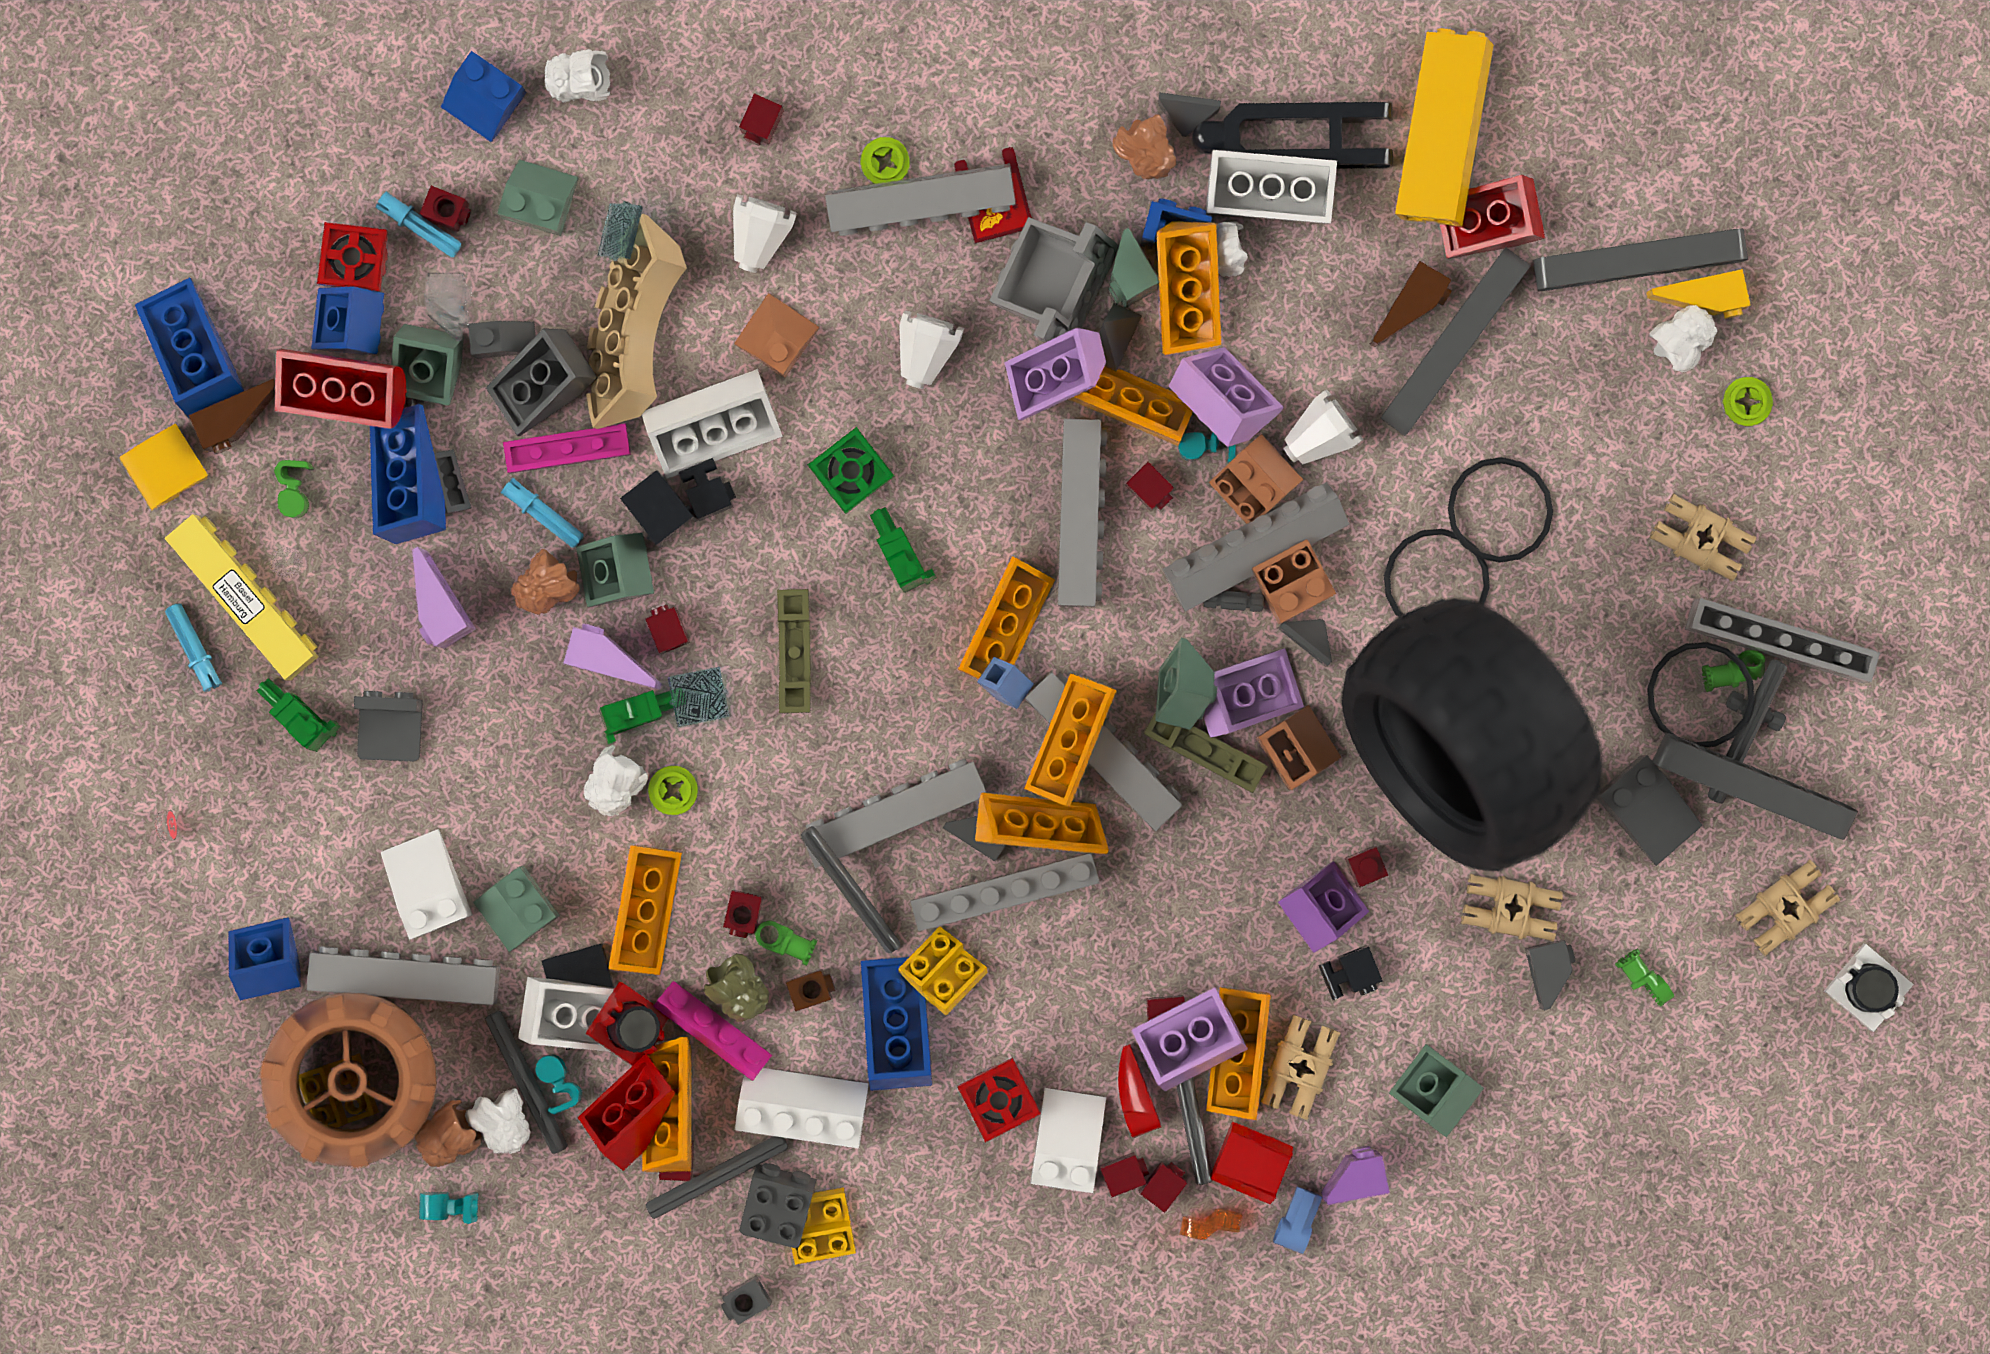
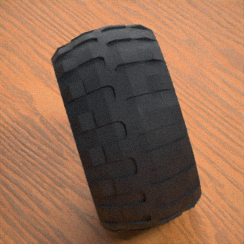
(1472, 733)

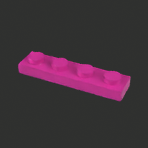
(566, 448)
(712, 1030)

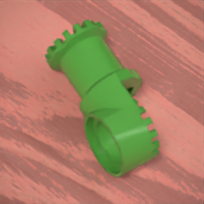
(1731, 674)
(787, 942)
(1640, 975)

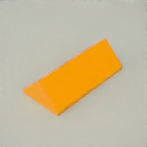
(1188, 286)
(1138, 404)
(1007, 617)
(1070, 739)
(1039, 824)
(645, 910)
(1237, 1081)
(672, 1140)

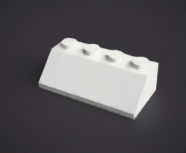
(1271, 187)
(711, 423)
(802, 1107)

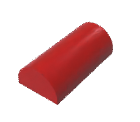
(339, 388)

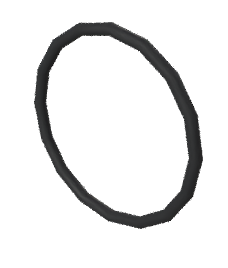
(1405, 542)
(1472, 549)
(1729, 654)

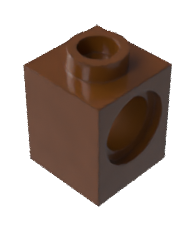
(800, 999)

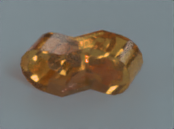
(1203, 1228)

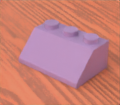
(1055, 371)
(1224, 395)
(1189, 1039)

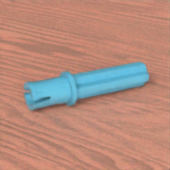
(406, 216)
(541, 512)
(193, 648)

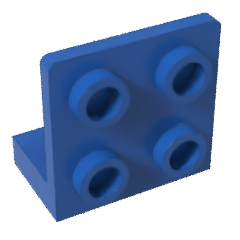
(1166, 211)

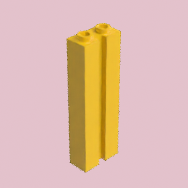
(1444, 127)

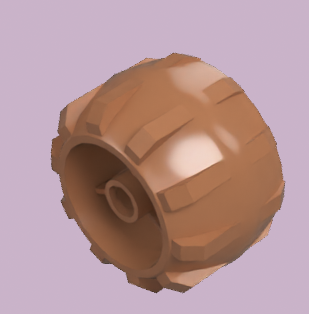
(348, 1146)

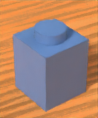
(1005, 682)

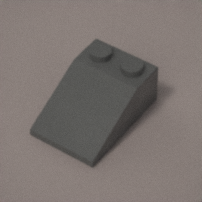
(540, 380)
(1649, 809)

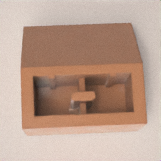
(1255, 480)
(1293, 581)
(1298, 747)

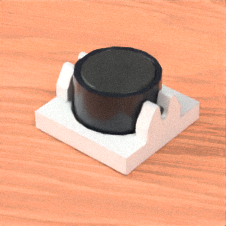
(1872, 988)

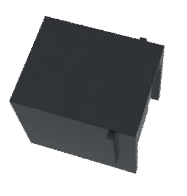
(657, 508)

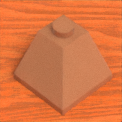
(776, 335)

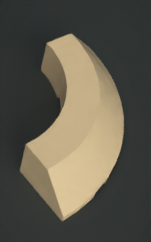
(629, 325)

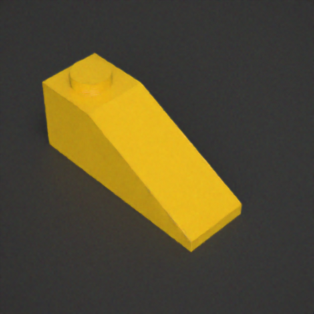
(1716, 294)

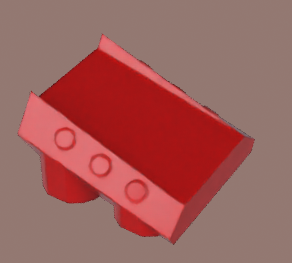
(1252, 1163)

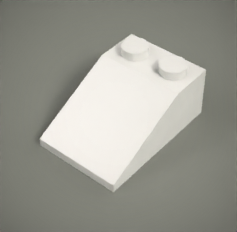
(425, 884)
(561, 1013)
(1068, 1140)

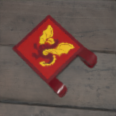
(995, 225)

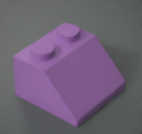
(1323, 907)
(1357, 1177)

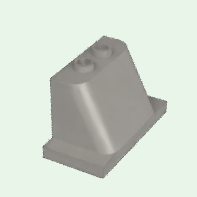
(1054, 276)

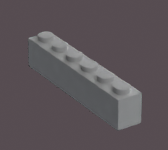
(920, 198)
(1079, 513)
(1232, 557)
(1782, 640)
(1115, 761)
(900, 811)
(1004, 891)
(403, 977)

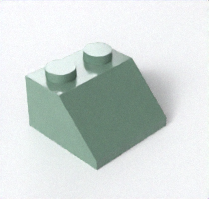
(537, 197)
(1132, 273)
(429, 362)
(615, 569)
(1184, 687)
(516, 908)
(1436, 1090)

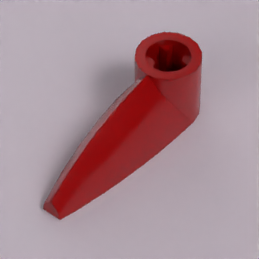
(1135, 1097)

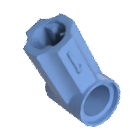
(1296, 1225)

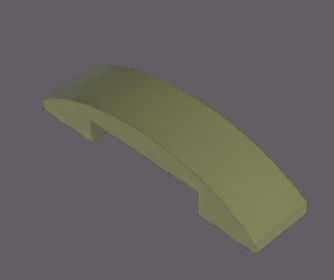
(794, 651)
(1209, 753)

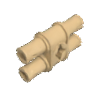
(1717, 530)
(1771, 904)
(1498, 918)
(1291, 1052)

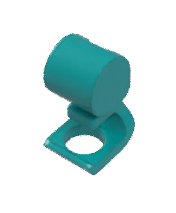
(1195, 444)
(553, 1070)
(439, 1206)

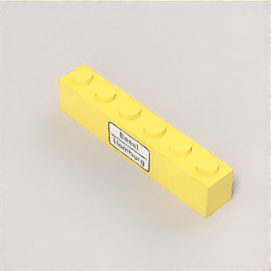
(242, 597)

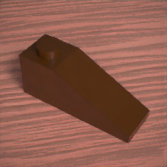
(1417, 298)
(229, 419)

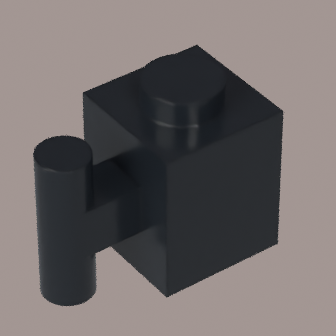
(708, 496)
(1357, 969)

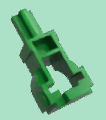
(899, 553)
(633, 712)
(297, 717)

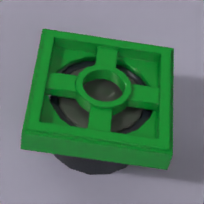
(851, 470)

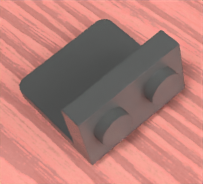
(389, 726)
(777, 1205)

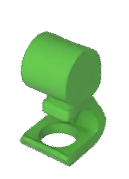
(290, 500)

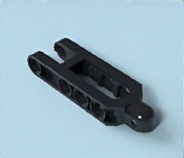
(1226, 134)

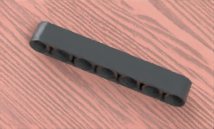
(1640, 259)
(1455, 341)
(1754, 786)

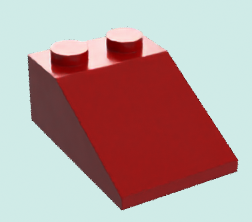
(1496, 218)
(628, 1113)

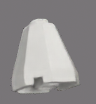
(758, 231)
(925, 347)
(1321, 431)

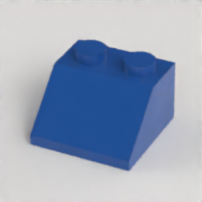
(482, 96)
(348, 320)
(263, 959)

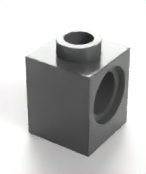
(752, 1288)

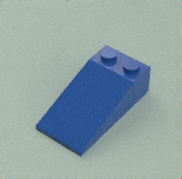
(188, 348)
(405, 480)
(894, 1027)

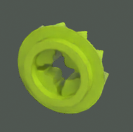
(880, 148)
(1757, 391)
(657, 790)

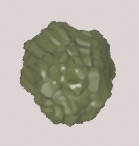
(737, 988)

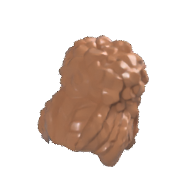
(1146, 148)
(544, 584)
(446, 1136)

